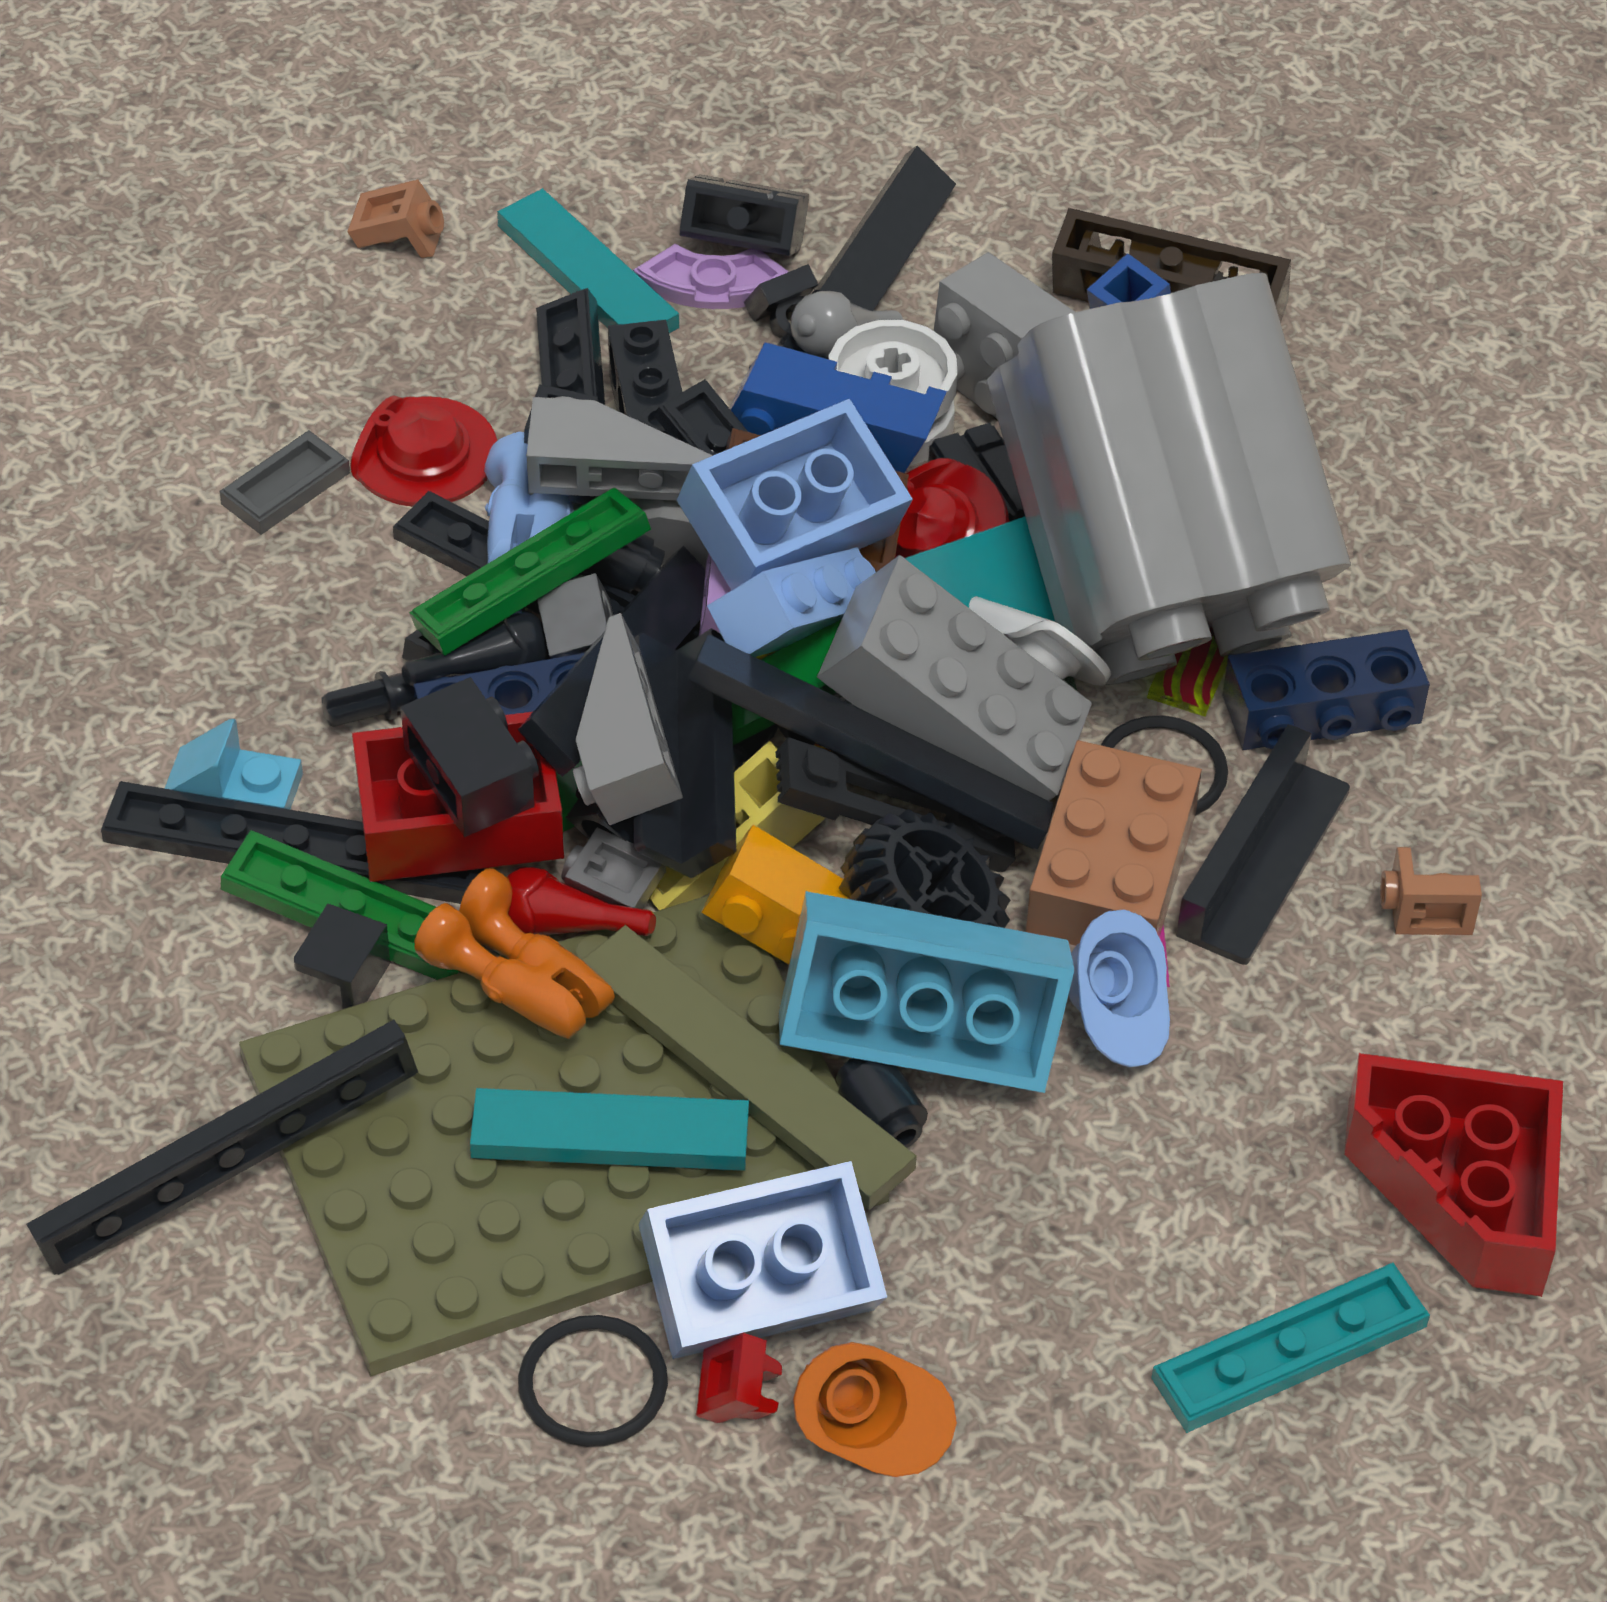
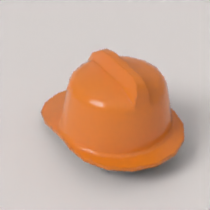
(874, 1409)

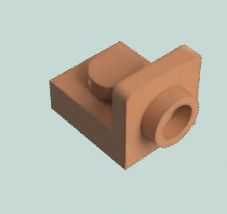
(398, 213)
(1429, 902)

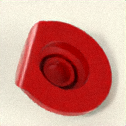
(422, 448)
(948, 506)

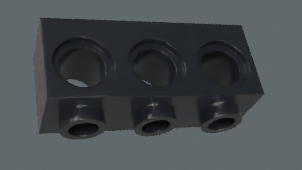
(642, 369)

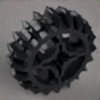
(924, 870)

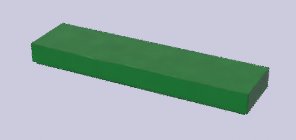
(529, 570)
(303, 885)

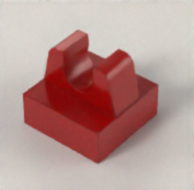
(733, 1380)

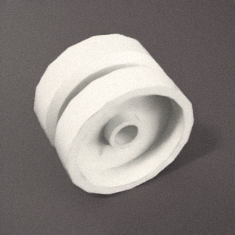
(913, 358)

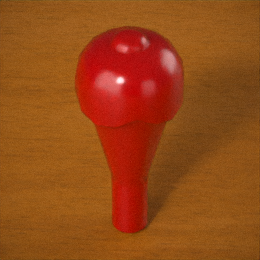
(554, 908)

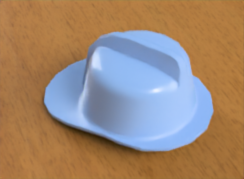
(1122, 988)

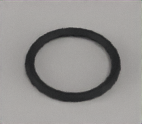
(1194, 731)
(597, 1438)

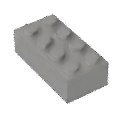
(983, 318)
(953, 680)

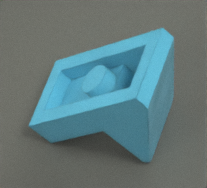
(220, 769)

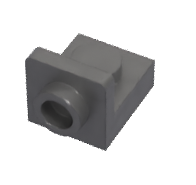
(612, 871)

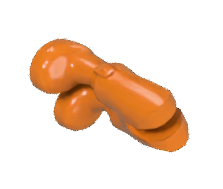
(537, 978)

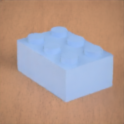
(794, 495)
(762, 1259)

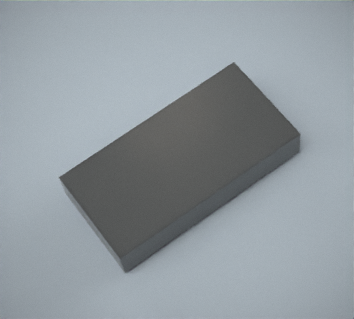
(284, 482)

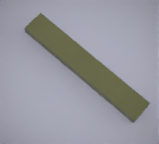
(748, 1066)

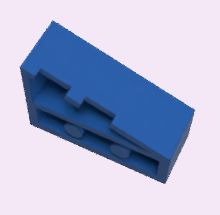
(794, 384)

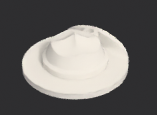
(1045, 641)

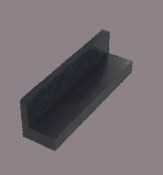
(699, 734)
(1261, 852)

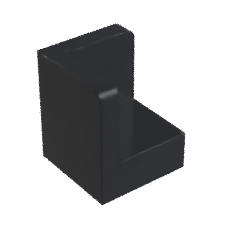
(346, 952)

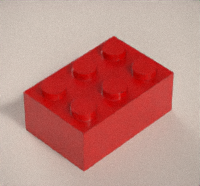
(415, 836)

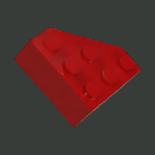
(1464, 1162)

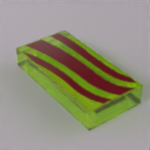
(1193, 680)

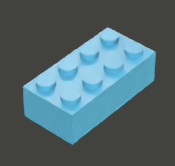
(925, 992)

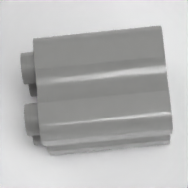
(1170, 475)

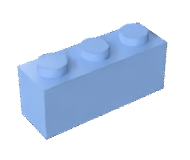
(789, 602)

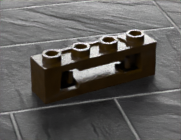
(1173, 256)

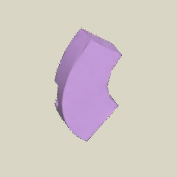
(707, 279)

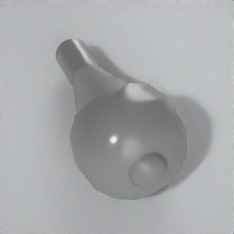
(826, 317)

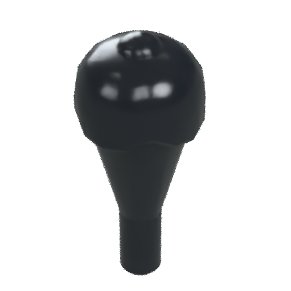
(509, 643)

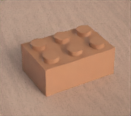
(1112, 841)

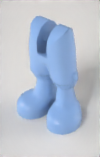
(511, 508)

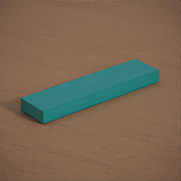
(582, 261)
(610, 1129)
(1289, 1347)

